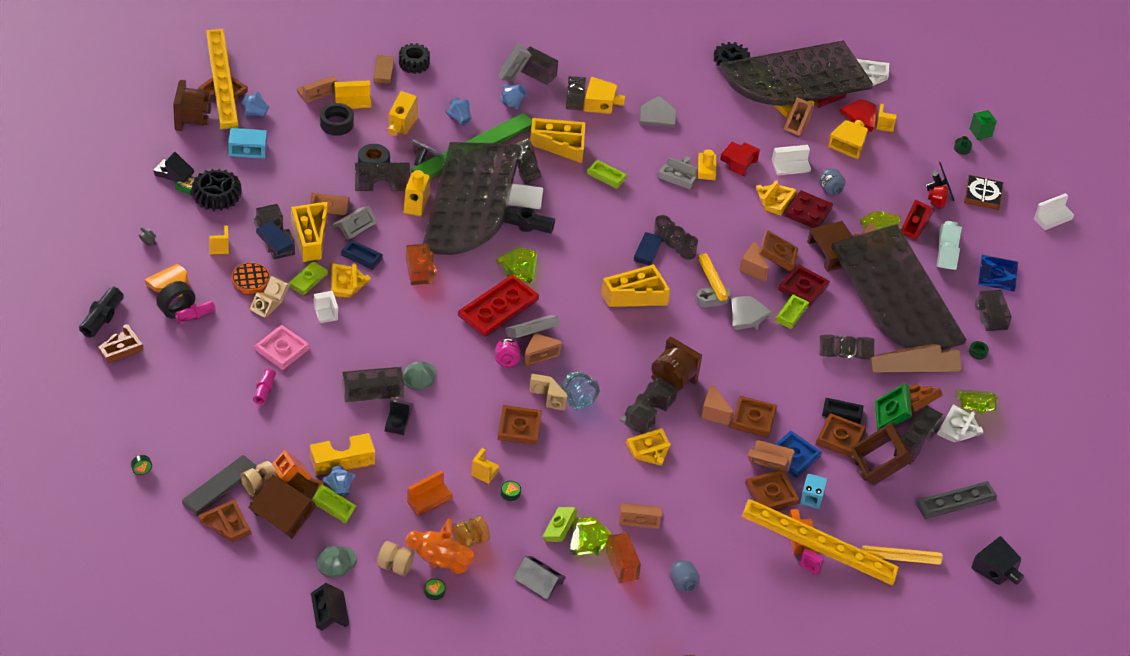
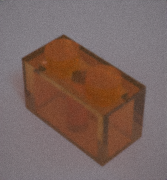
(420, 264)
(623, 557)

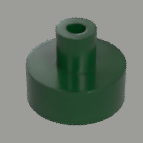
(963, 145)

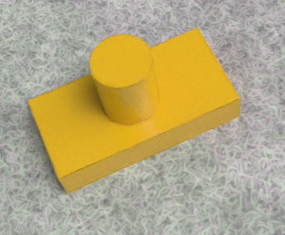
(707, 165)

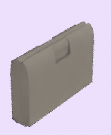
(532, 326)

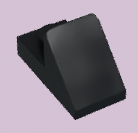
(174, 168)
(398, 417)

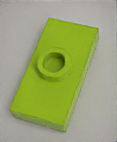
(607, 174)
(308, 278)
(792, 311)
(333, 503)
(560, 524)

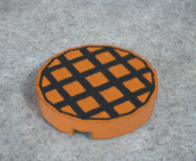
(250, 278)

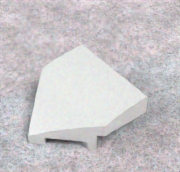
(876, 71)
(959, 425)

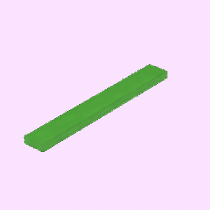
(498, 134)

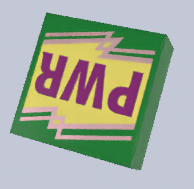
(185, 187)

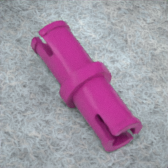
(195, 311)
(264, 386)

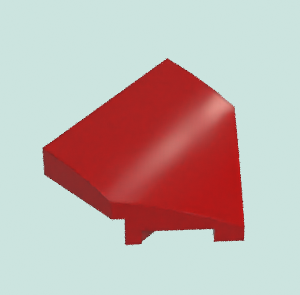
(863, 111)

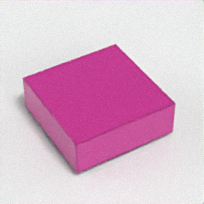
(811, 561)

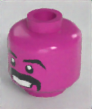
(508, 351)

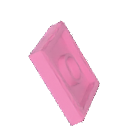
(282, 347)

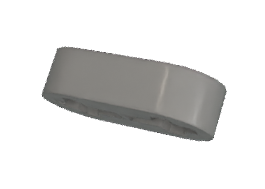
(708, 298)

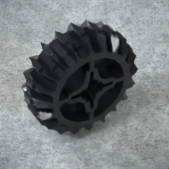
(216, 189)

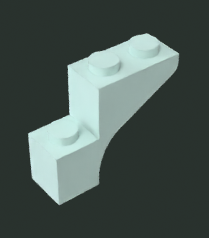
(948, 245)

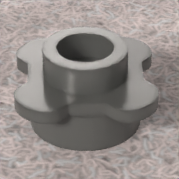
(147, 236)

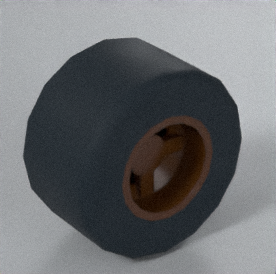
(373, 154)

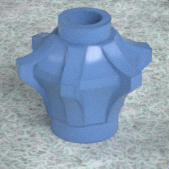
(513, 95)
(255, 105)
(459, 110)
(339, 480)

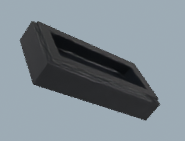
(843, 409)

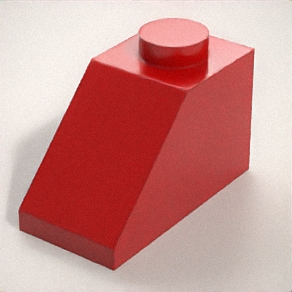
(917, 219)

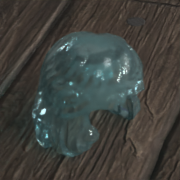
(580, 389)

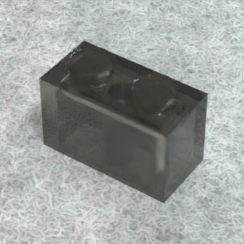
(540, 66)
(993, 310)

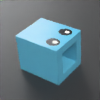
(813, 491)

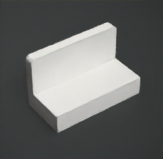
(791, 160)
(526, 196)
(1053, 212)

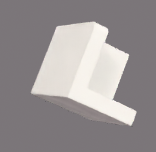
(326, 307)

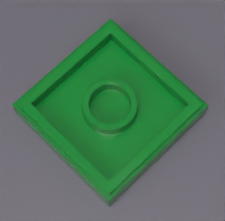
(893, 407)

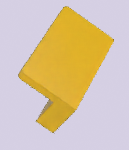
(353, 94)

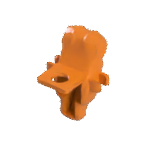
(441, 549)

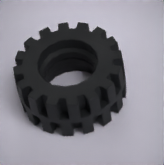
(414, 51)

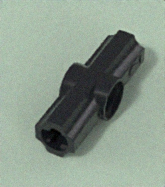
(528, 220)
(101, 312)

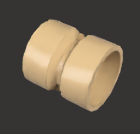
(254, 478)
(398, 559)

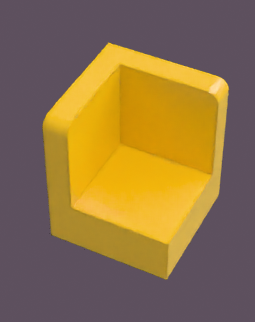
(885, 121)
(220, 243)
(482, 468)

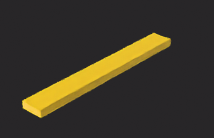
(222, 79)
(820, 542)

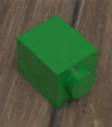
(983, 124)

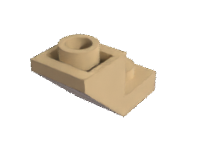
(272, 297)
(547, 386)

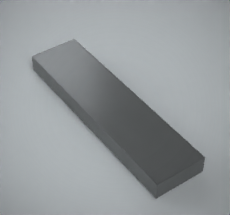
(217, 486)
(956, 500)

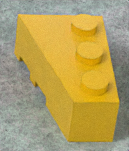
(559, 137)
(309, 229)
(636, 288)

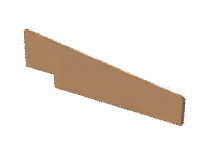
(918, 359)

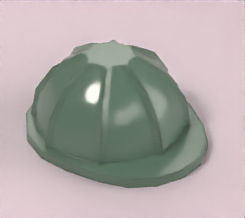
(419, 375)
(336, 561)

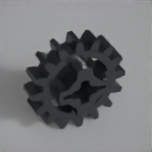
(730, 53)

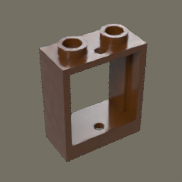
(872, 443)

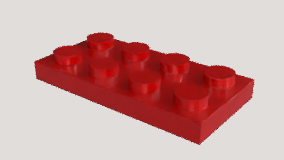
(498, 305)

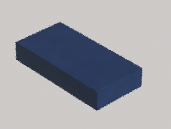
(274, 238)
(648, 248)
(361, 254)

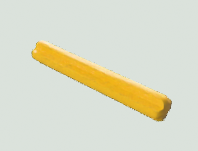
(713, 277)
(904, 554)

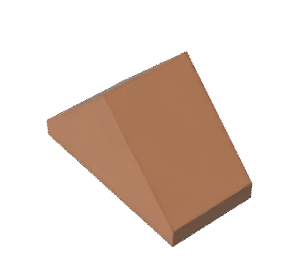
(799, 117)
(754, 263)
(541, 349)
(716, 408)

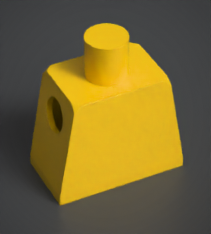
(602, 96)
(403, 114)
(849, 138)
(420, 185)

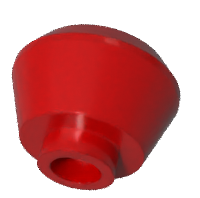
(938, 196)

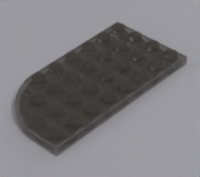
(800, 73)
(471, 196)
(897, 289)

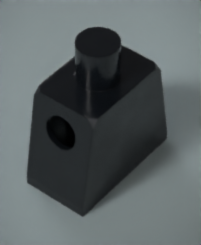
(998, 562)

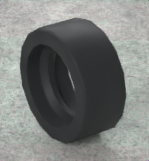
(336, 128)
(172, 291)

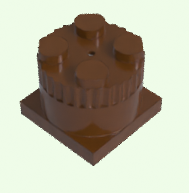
(191, 106)
(677, 364)

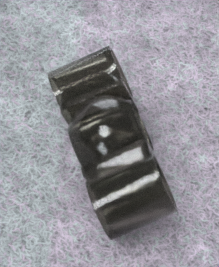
(575, 93)
(527, 162)
(676, 237)
(846, 347)

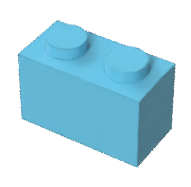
(247, 143)

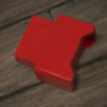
(740, 157)

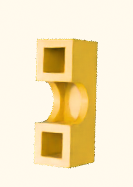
(360, 454)

